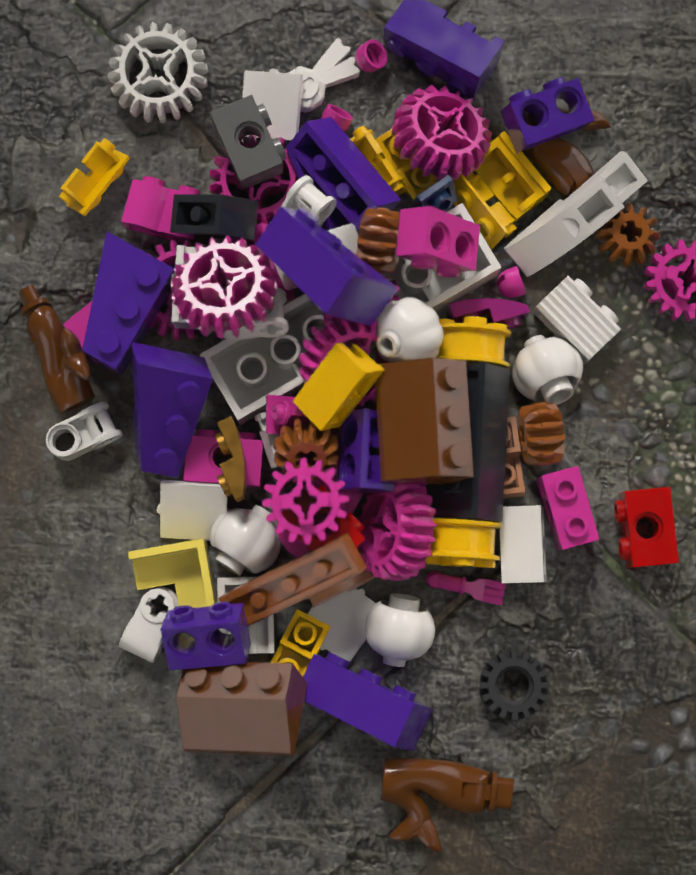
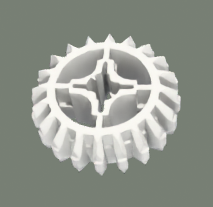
(177, 51)

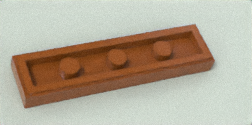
(297, 579)

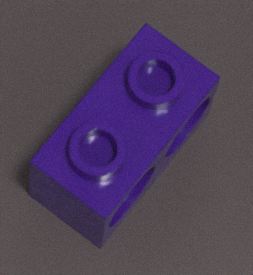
(549, 120)
(360, 454)
(207, 645)

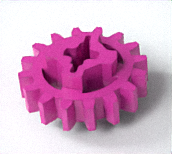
(669, 278)
(286, 501)

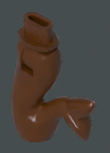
(561, 161)
(59, 353)
(450, 783)

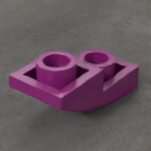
(497, 311)

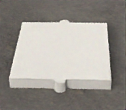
(281, 97)
(189, 508)
(347, 619)

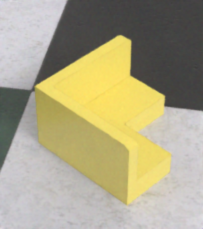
(180, 564)

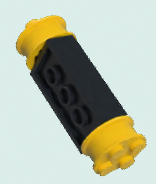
(472, 506)

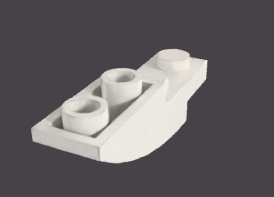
(577, 216)

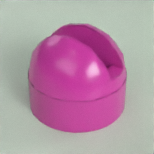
(371, 56)
(339, 115)
(510, 283)

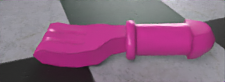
(481, 588)

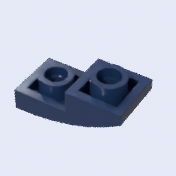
(440, 195)

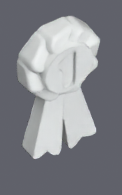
(326, 74)

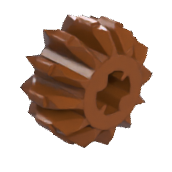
(637, 227)
(379, 239)
(541, 433)
(308, 443)

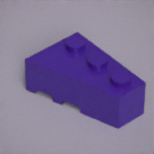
(442, 46)
(339, 171)
(325, 267)
(124, 302)
(168, 403)
(365, 702)

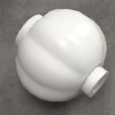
(410, 329)
(547, 370)
(245, 540)
(399, 629)

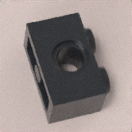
(213, 216)

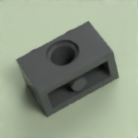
(244, 119)

